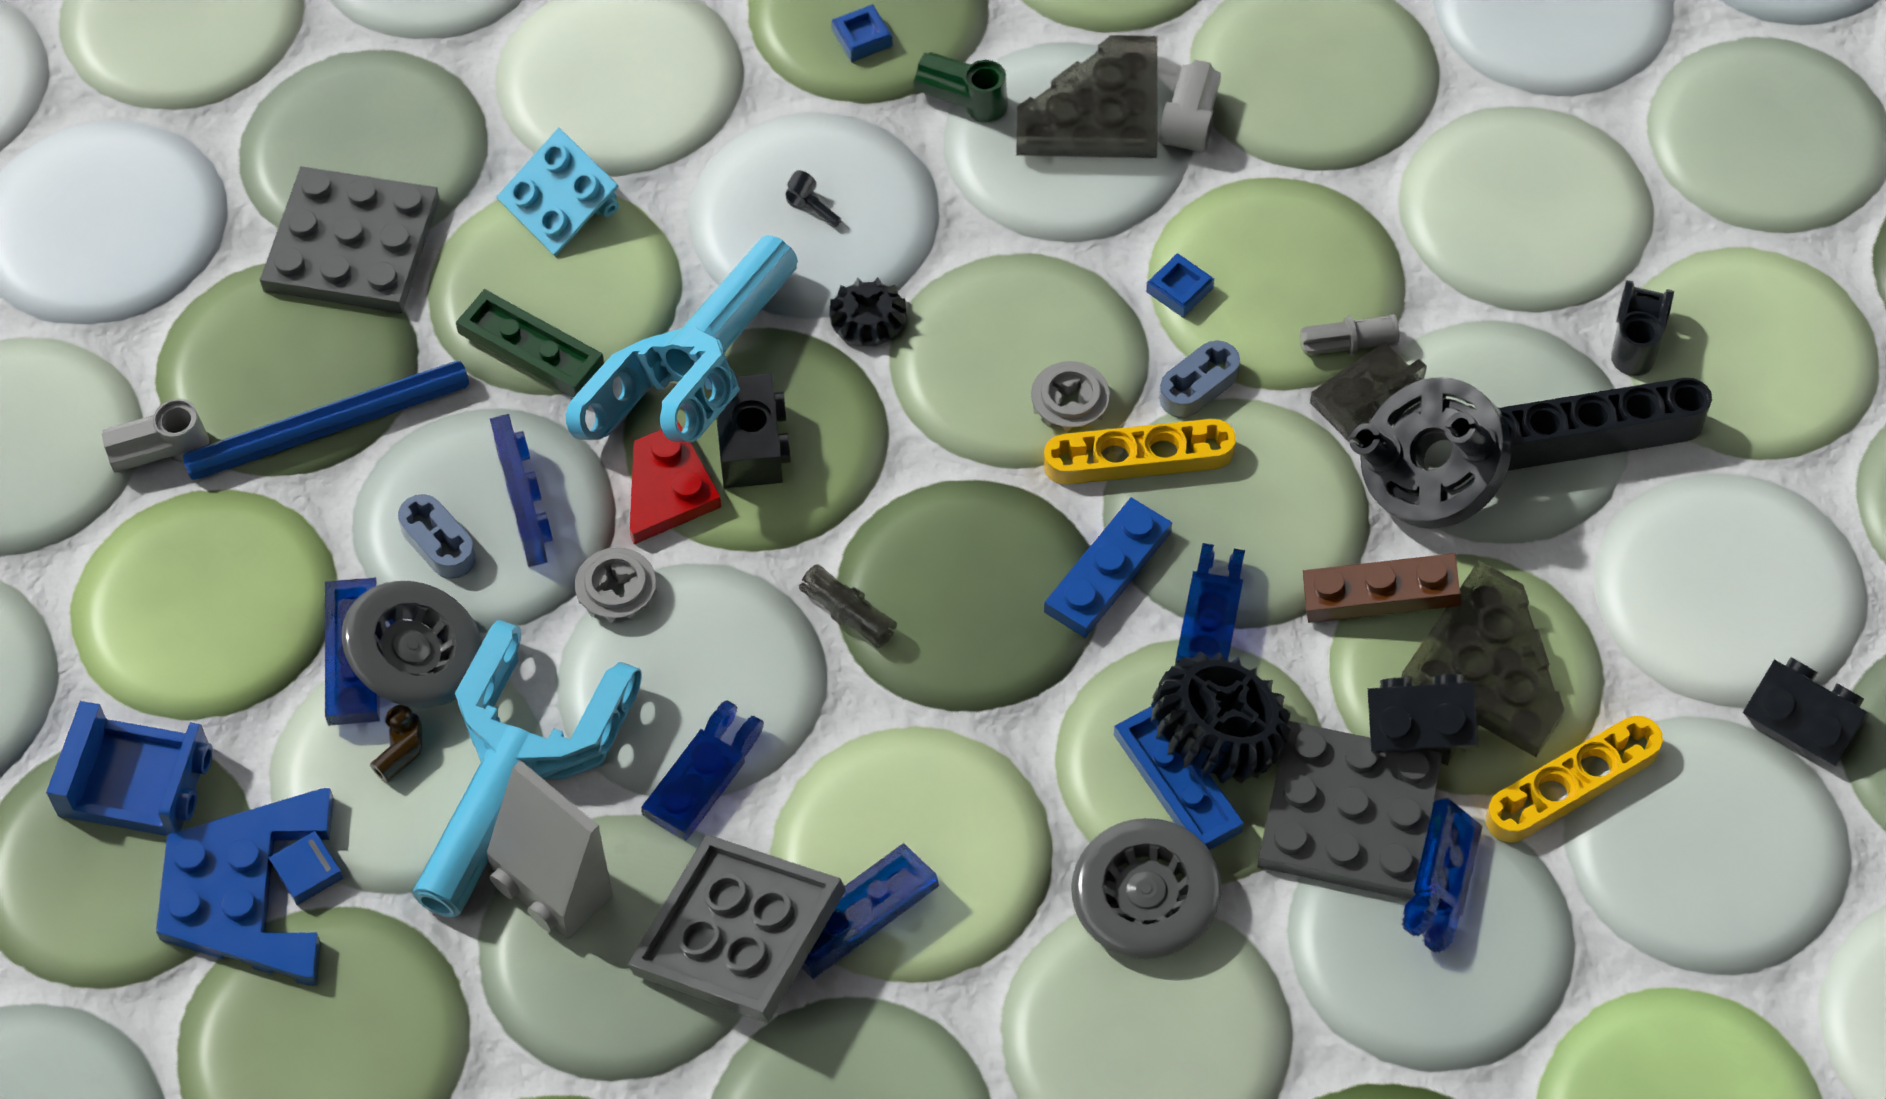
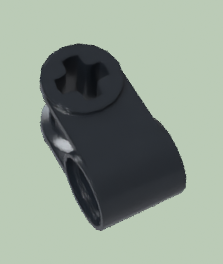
(1640, 328)

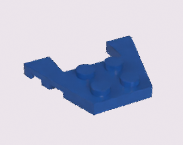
(220, 886)

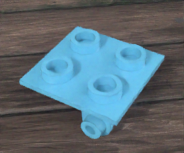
(559, 192)

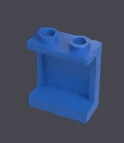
(128, 773)

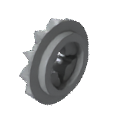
(1065, 379)
(627, 568)

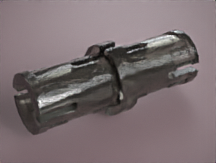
(848, 606)

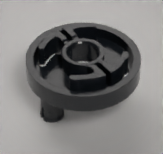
(1397, 453)

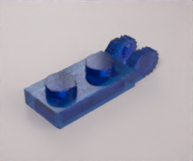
(1211, 607)
(701, 773)
(1443, 875)

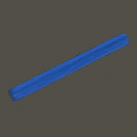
(325, 420)

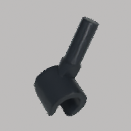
(800, 194)

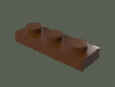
(1381, 588)

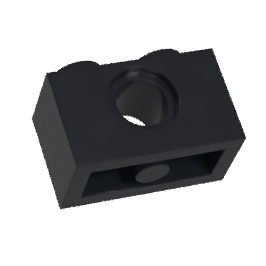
(757, 455)

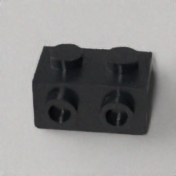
(1806, 711)
(1423, 715)

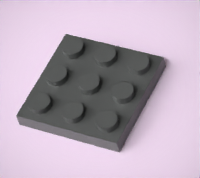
(350, 239)
(1349, 812)
(737, 928)

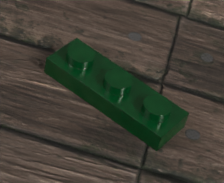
(529, 343)

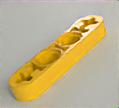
(1141, 459)
(1577, 782)

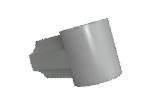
(1190, 115)
(155, 436)

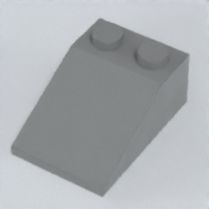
(548, 854)

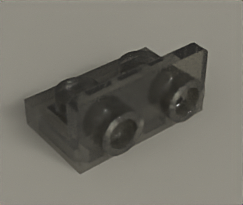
(1363, 387)

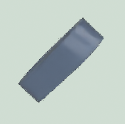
(1204, 384)
(444, 529)

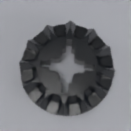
(867, 328)

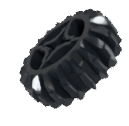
(1189, 713)

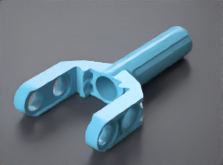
(687, 354)
(464, 843)

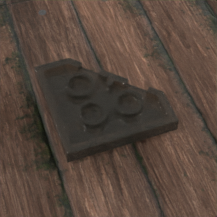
(1097, 105)
(1499, 651)

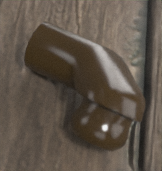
(405, 743)

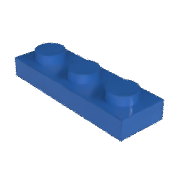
(1107, 567)
(1182, 792)

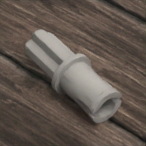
(1350, 335)

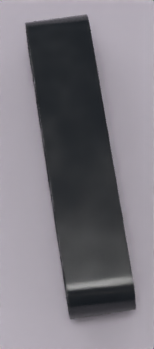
(1612, 415)

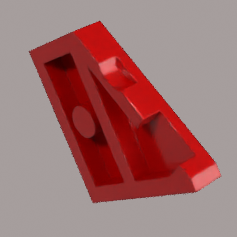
(667, 486)

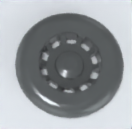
(406, 657)
(1147, 889)

